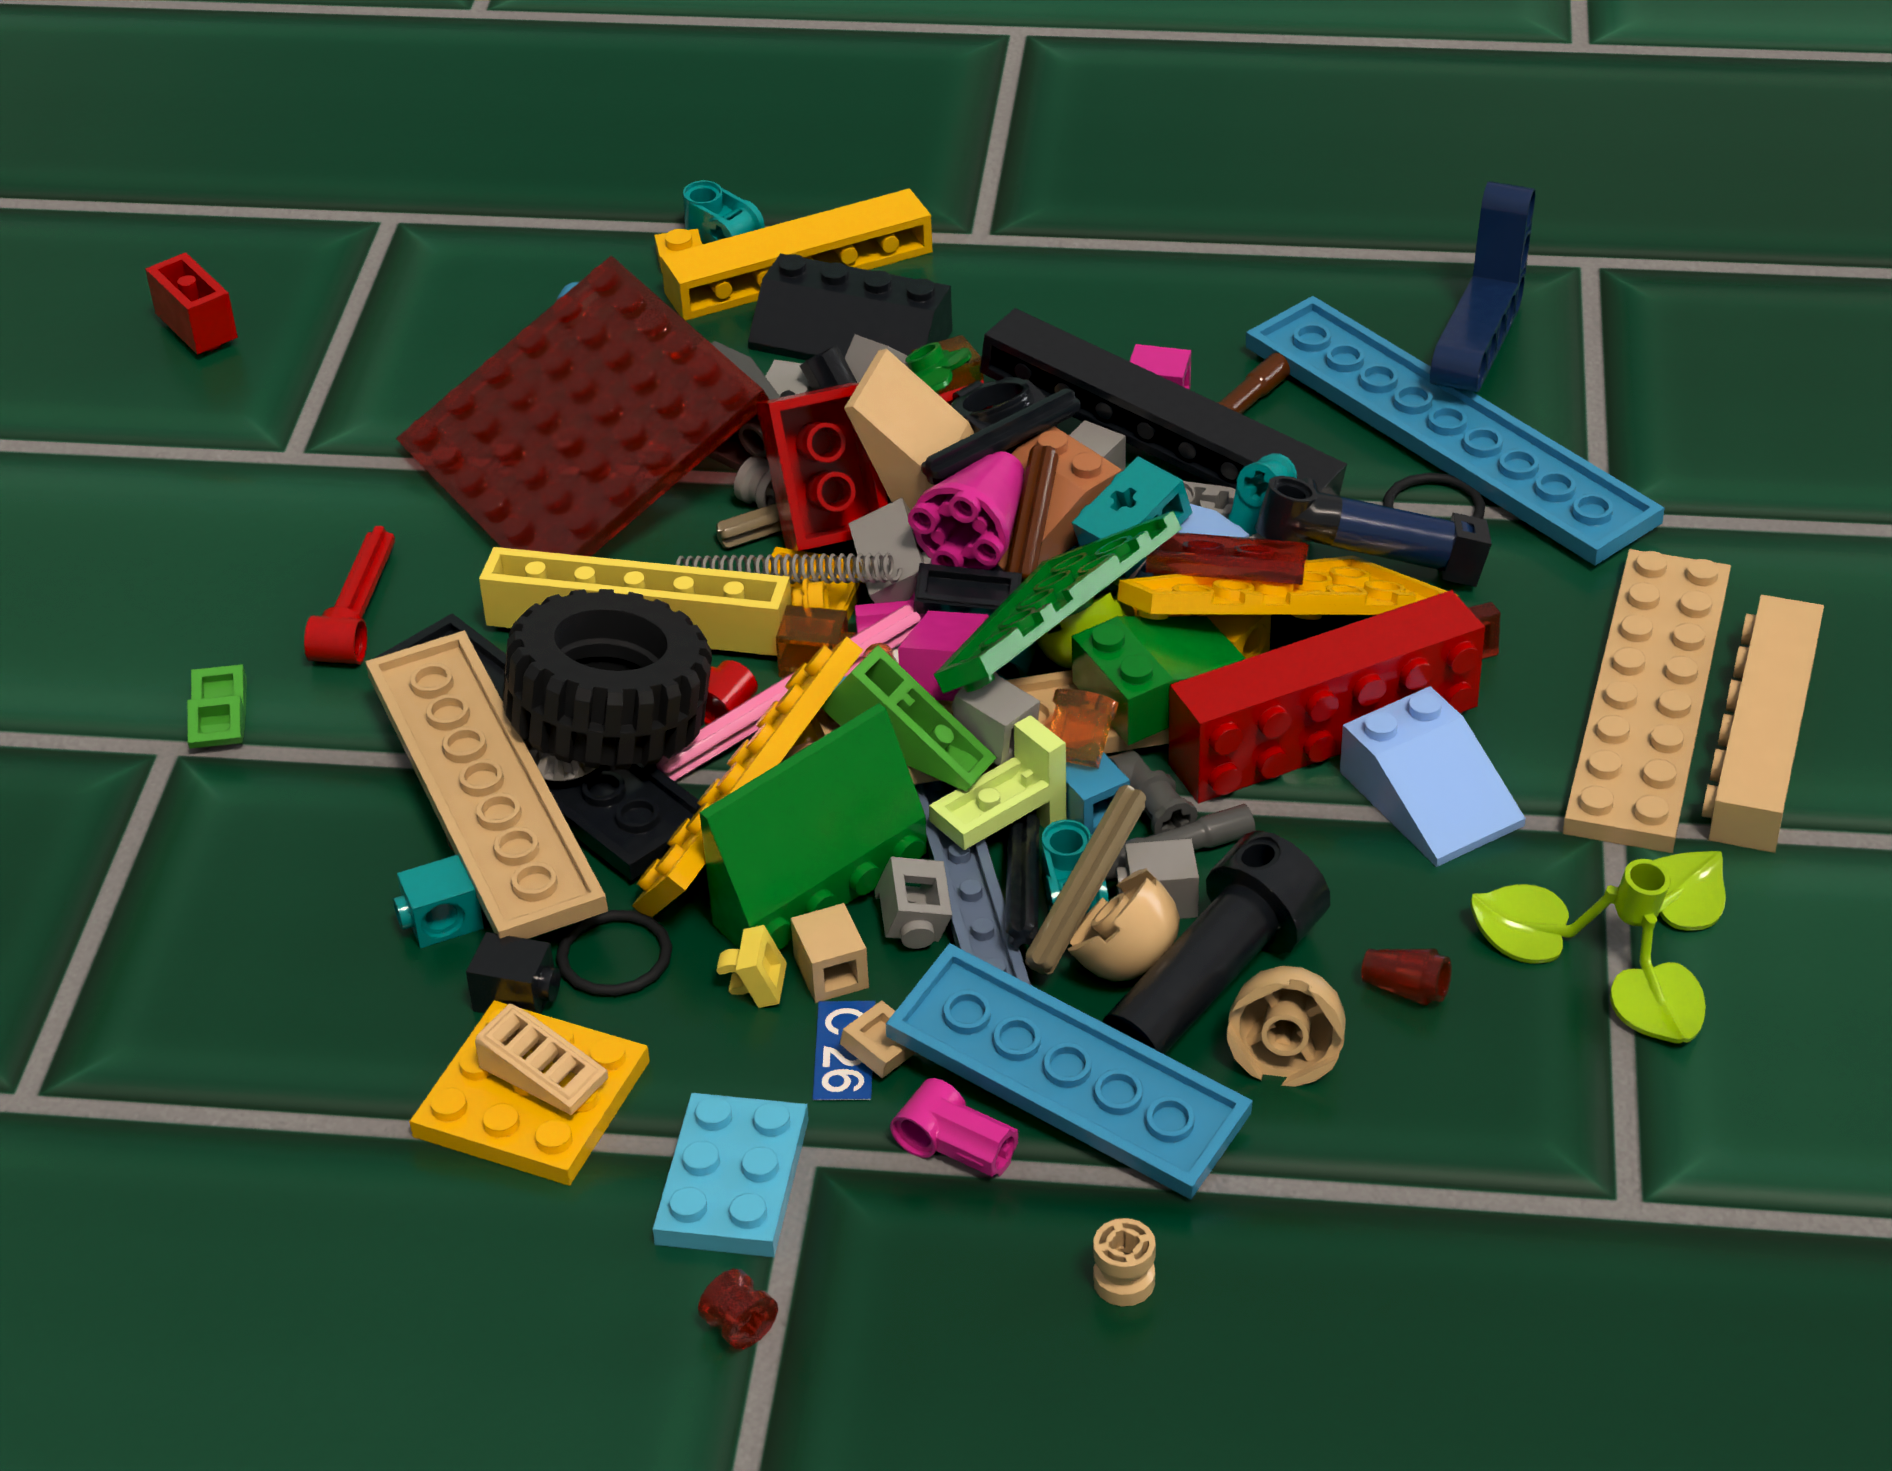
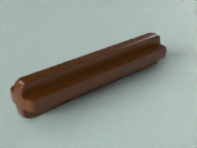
(1032, 510)

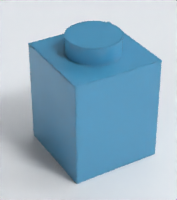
(1091, 791)

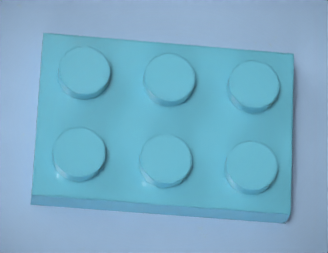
(731, 1175)

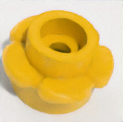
(811, 595)

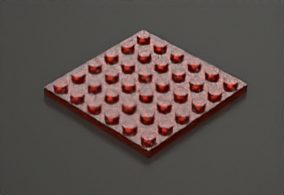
(582, 418)

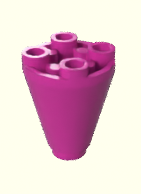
(970, 514)

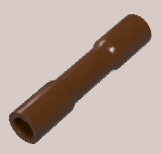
(1258, 383)

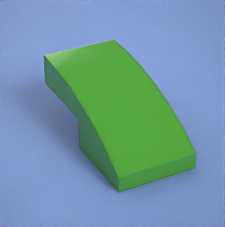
(217, 706)

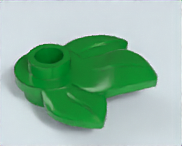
(936, 365)

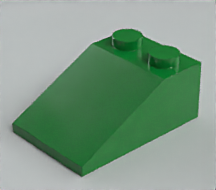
(1139, 659)

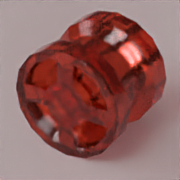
(738, 1308)

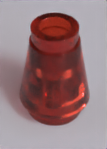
(1411, 973)

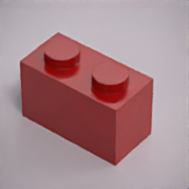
(191, 303)

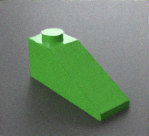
(925, 730)

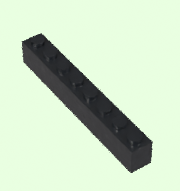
(1144, 406)

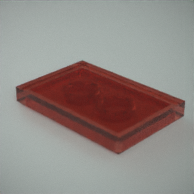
(1231, 558)

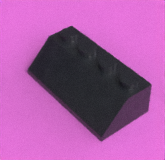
(822, 304)

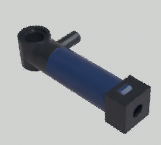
(1299, 512)

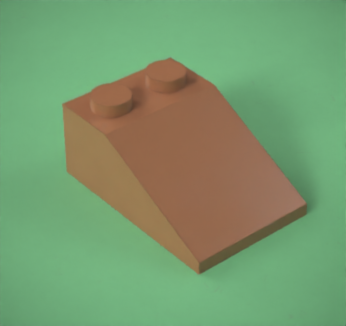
(1077, 482)

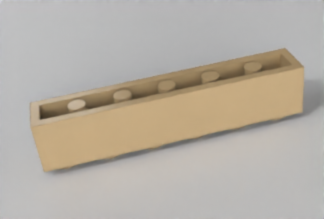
(1765, 724)

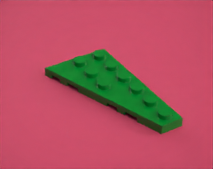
(1047, 597)

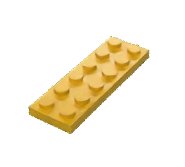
(778, 732)

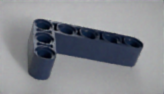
(1493, 293)

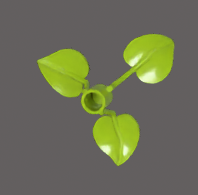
(1655, 1001)

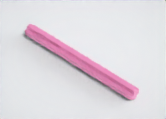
(742, 720)

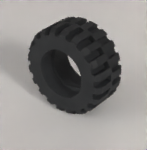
(606, 678)

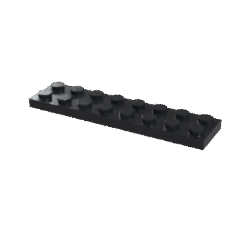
(614, 812)

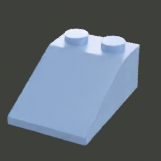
(1428, 776)

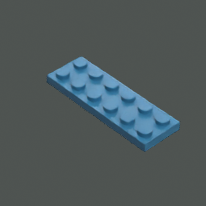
(1070, 1070)

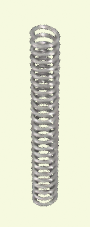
(810, 568)

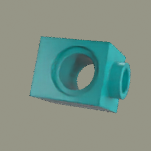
(438, 902)

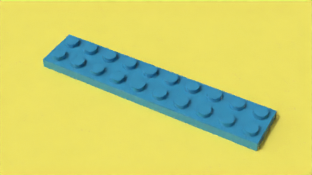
(1458, 431)

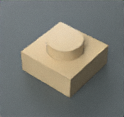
(868, 1041)

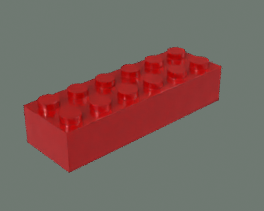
(1292, 701)

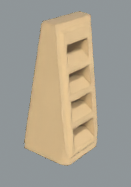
(516, 1032)

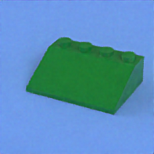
(812, 830)

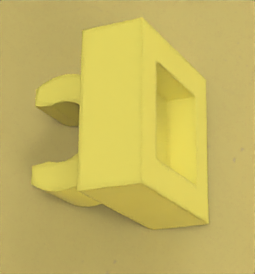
(757, 967)

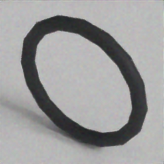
(1440, 479)
(622, 988)

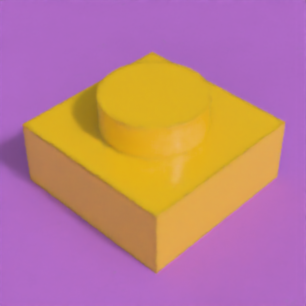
(675, 241)

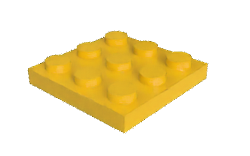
(512, 1128)

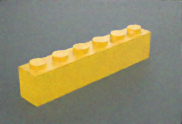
(857, 235)

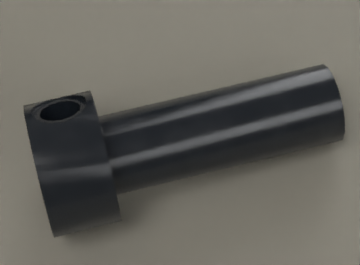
(1260, 899)

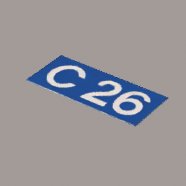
(837, 1071)

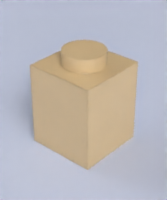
(830, 952)

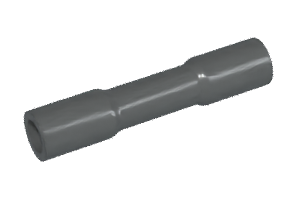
(1206, 832)

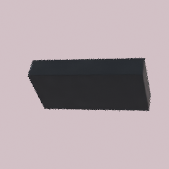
(962, 589)

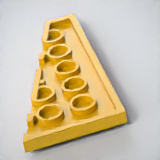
(1329, 588)

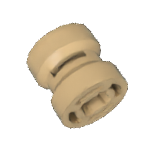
(1124, 1262)

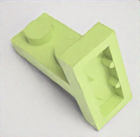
(1010, 791)

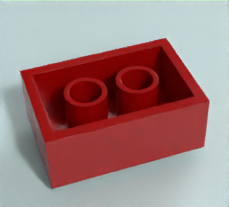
(818, 467)

